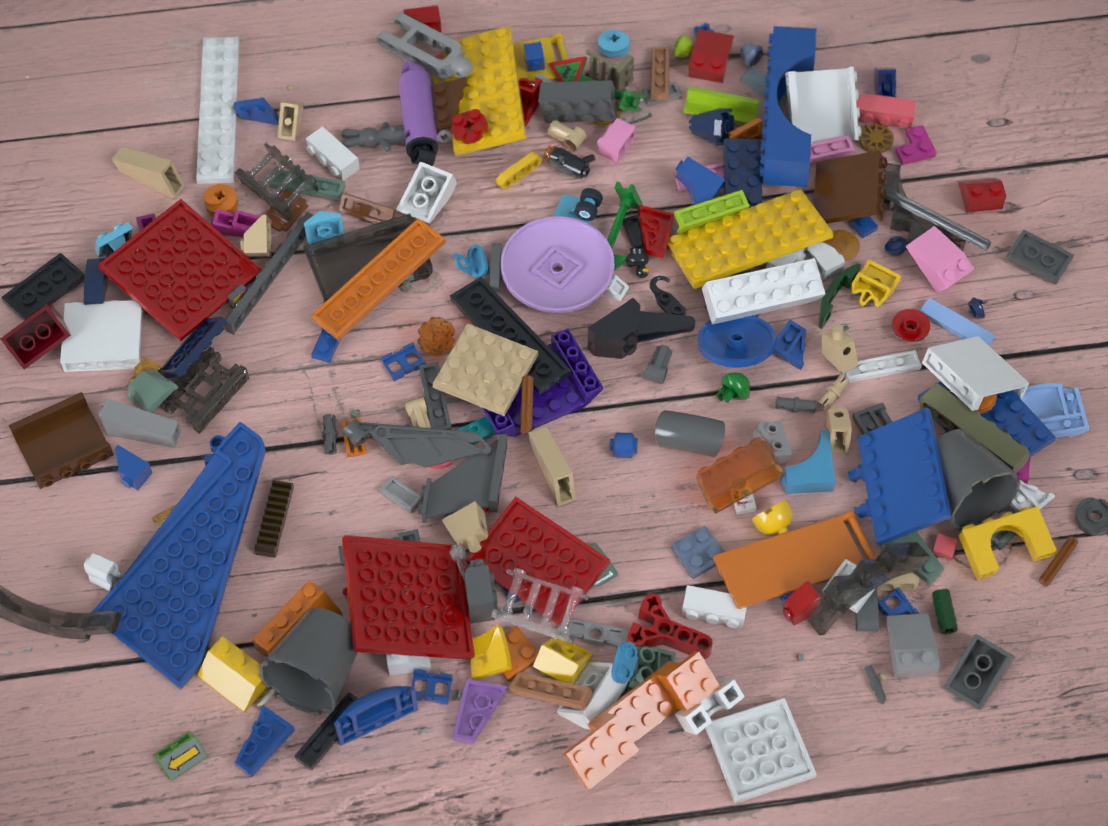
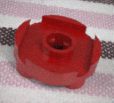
(465, 119)

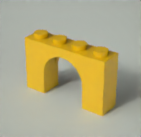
(1026, 523)

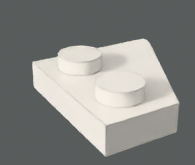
(1030, 496)

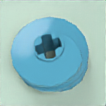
(614, 43)

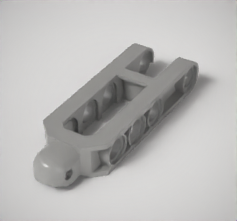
(453, 64)

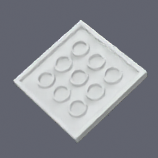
(760, 750)

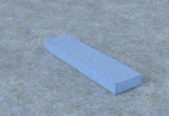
(954, 322)

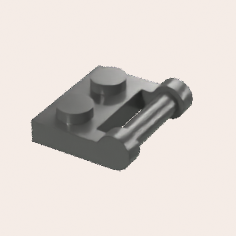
(867, 420)

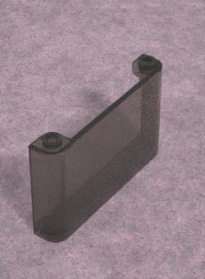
(343, 256)

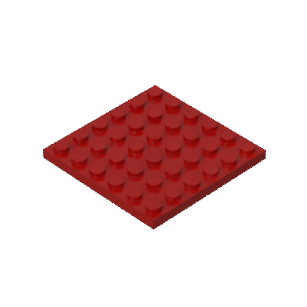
(179, 269)
(406, 598)

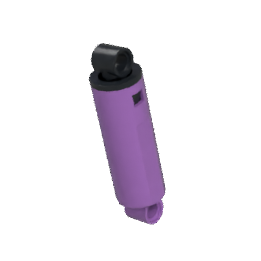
(418, 114)

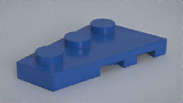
(265, 739)

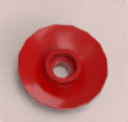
(911, 319)

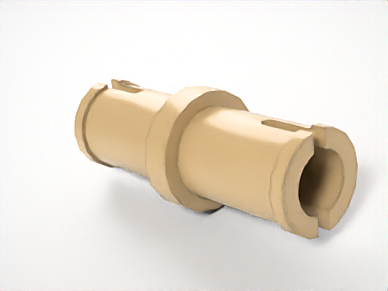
(833, 392)

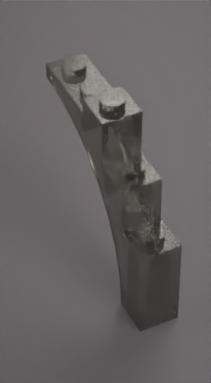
(905, 220)
(869, 574)

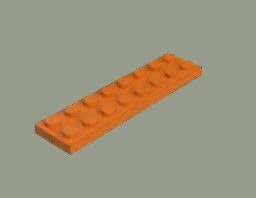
(378, 279)

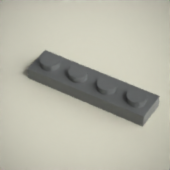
(434, 398)

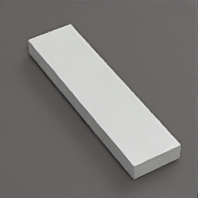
(884, 366)

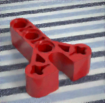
(659, 619)

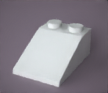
(427, 192)

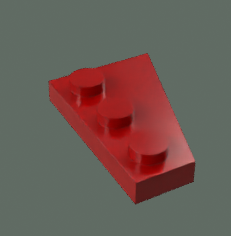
(655, 229)

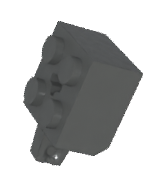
(480, 592)

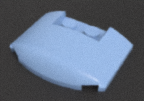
(1057, 408)

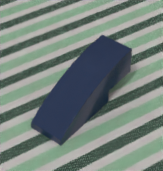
(94, 283)

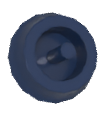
(896, 245)
(976, 308)

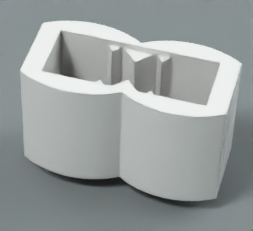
(102, 571)

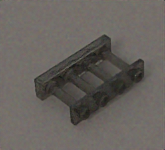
(271, 198)

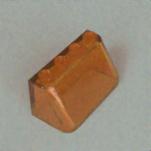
(739, 474)

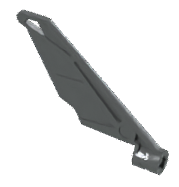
(417, 444)

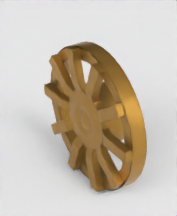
(876, 138)

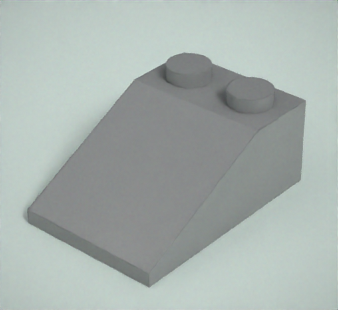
(912, 645)

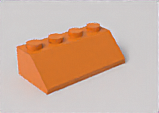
(306, 598)

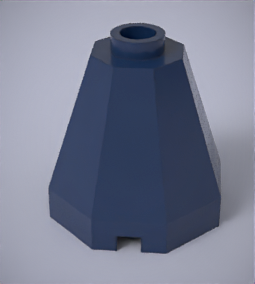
(713, 125)

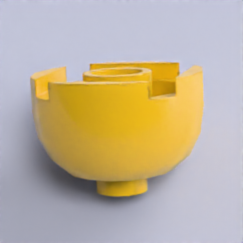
(774, 519)

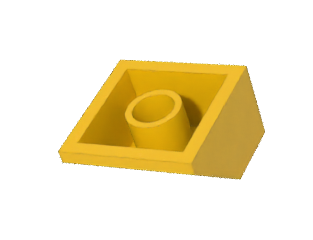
(562, 660)

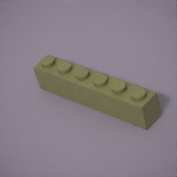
(956, 415)

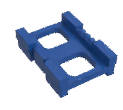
(400, 357)
(905, 606)
(432, 680)

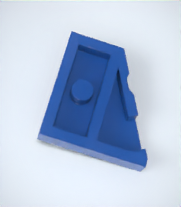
(256, 110)
(791, 344)

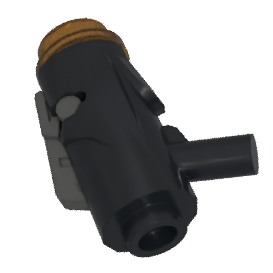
(568, 162)

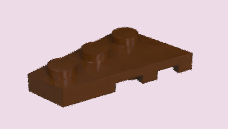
(446, 101)

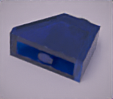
(885, 81)

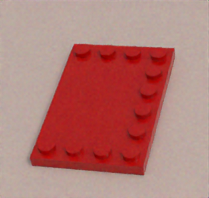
(542, 548)

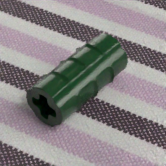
(944, 611)

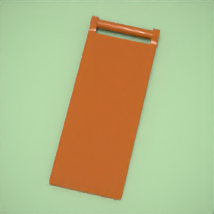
(791, 559)

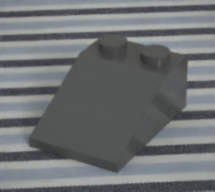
(979, 671)

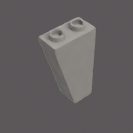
(138, 425)

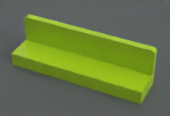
(705, 100)
(710, 211)

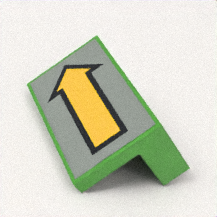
(180, 755)

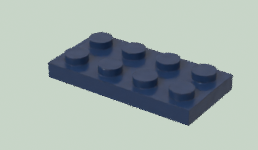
(742, 168)
(191, 348)

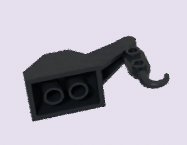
(626, 326)

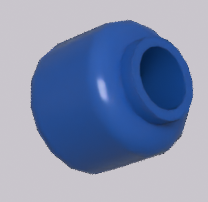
(624, 445)

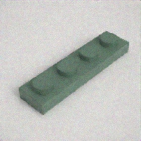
(327, 187)

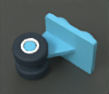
(580, 208)

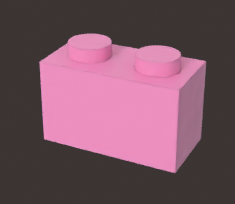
(616, 140)

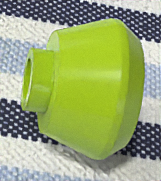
(683, 47)

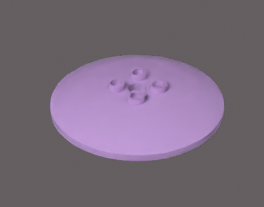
(562, 243)

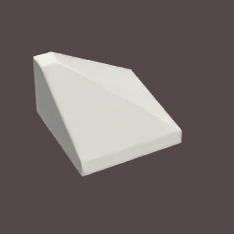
(616, 288)

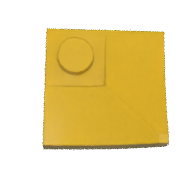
(490, 654)

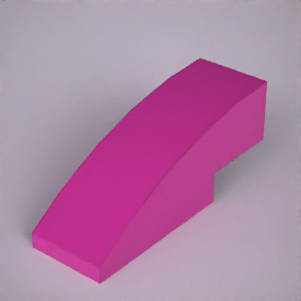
(233, 224)

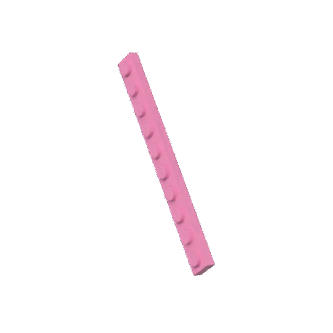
(819, 152)

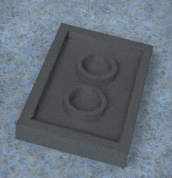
(1039, 257)

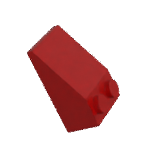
(710, 56)

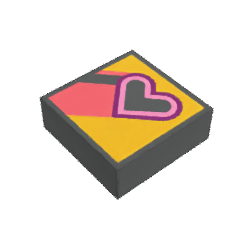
(237, 294)

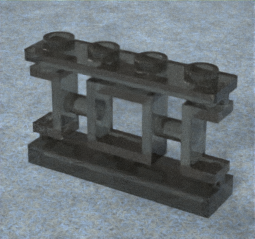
(217, 396)

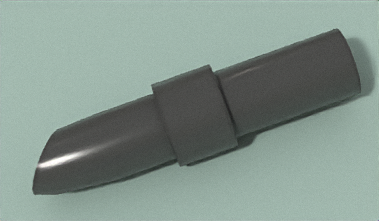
(875, 684)

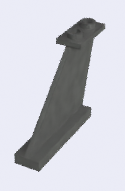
(471, 481)

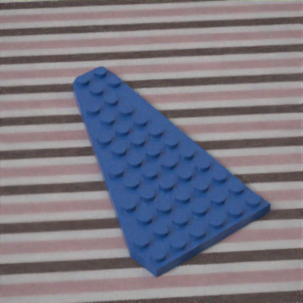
(181, 575)

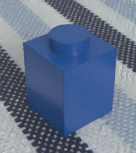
(534, 56)

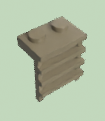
(620, 74)

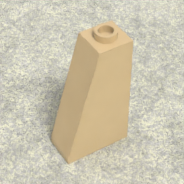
(149, 170)
(553, 466)

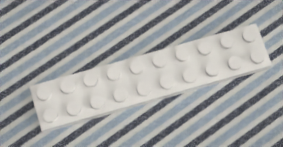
(217, 116)

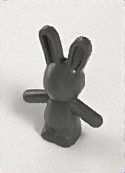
(370, 137)

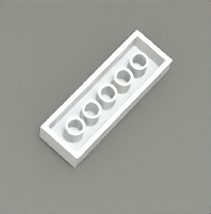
(763, 291)

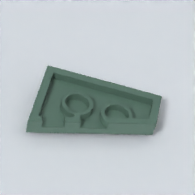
(932, 567)

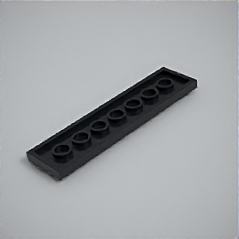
(494, 315)

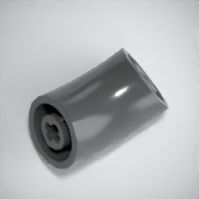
(689, 433)

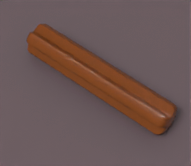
(526, 404)
(1058, 561)

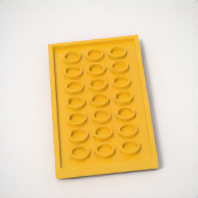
(492, 89)
(748, 238)

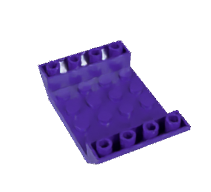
(561, 399)

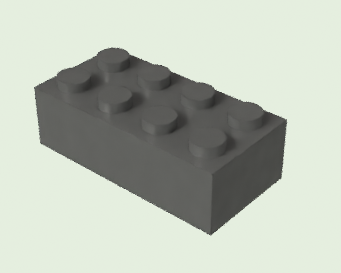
(578, 101)

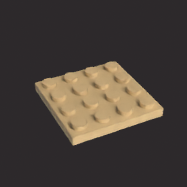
(485, 369)

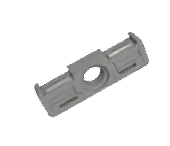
(609, 635)

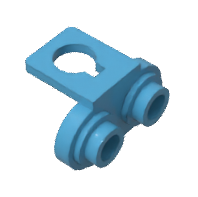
(475, 262)
(624, 662)

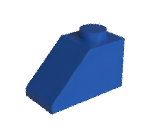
(132, 468)

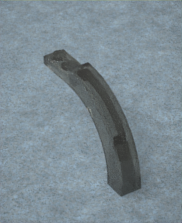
(56, 622)

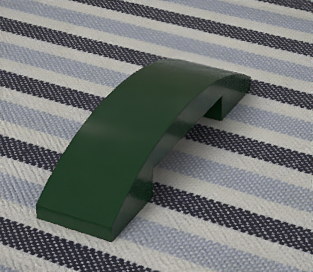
(845, 279)

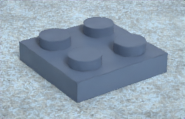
(697, 551)

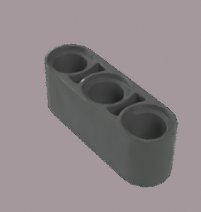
(868, 618)

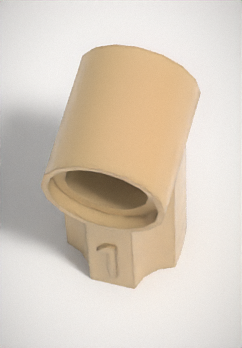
(569, 136)
(417, 412)

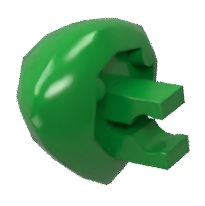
(735, 386)

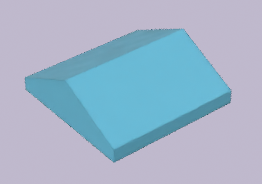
(323, 226)

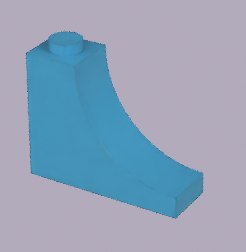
(813, 474)

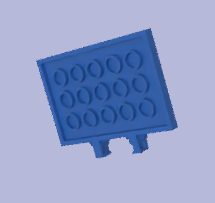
(902, 477)

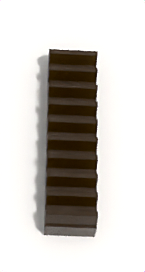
(274, 518)

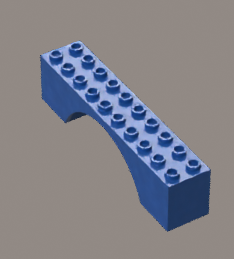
(785, 145)

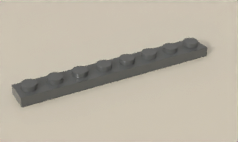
(267, 276)

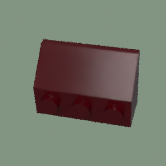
(36, 336)

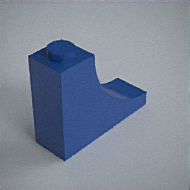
(699, 180)

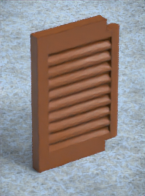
(297, 208)

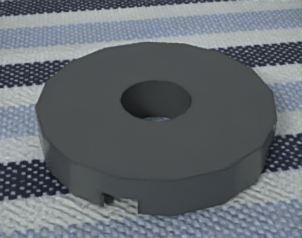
(1086, 522)

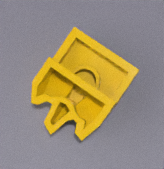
(875, 283)

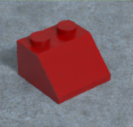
(982, 194)

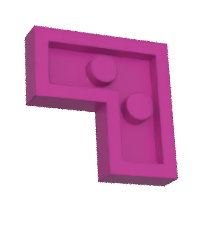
(919, 147)

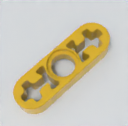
(518, 170)

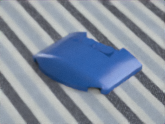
(375, 711)

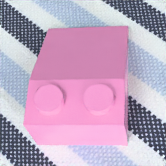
(939, 259)

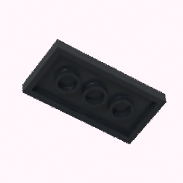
(43, 286)

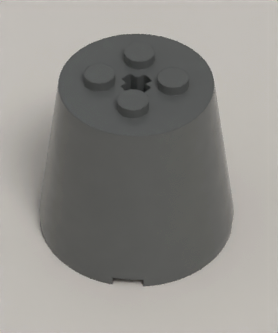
(974, 479)
(311, 662)

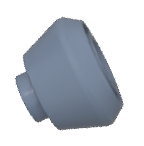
(751, 54)

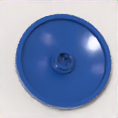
(737, 342)

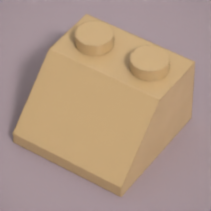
(258, 239)

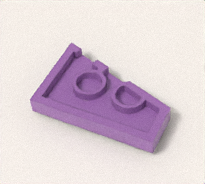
(476, 708)

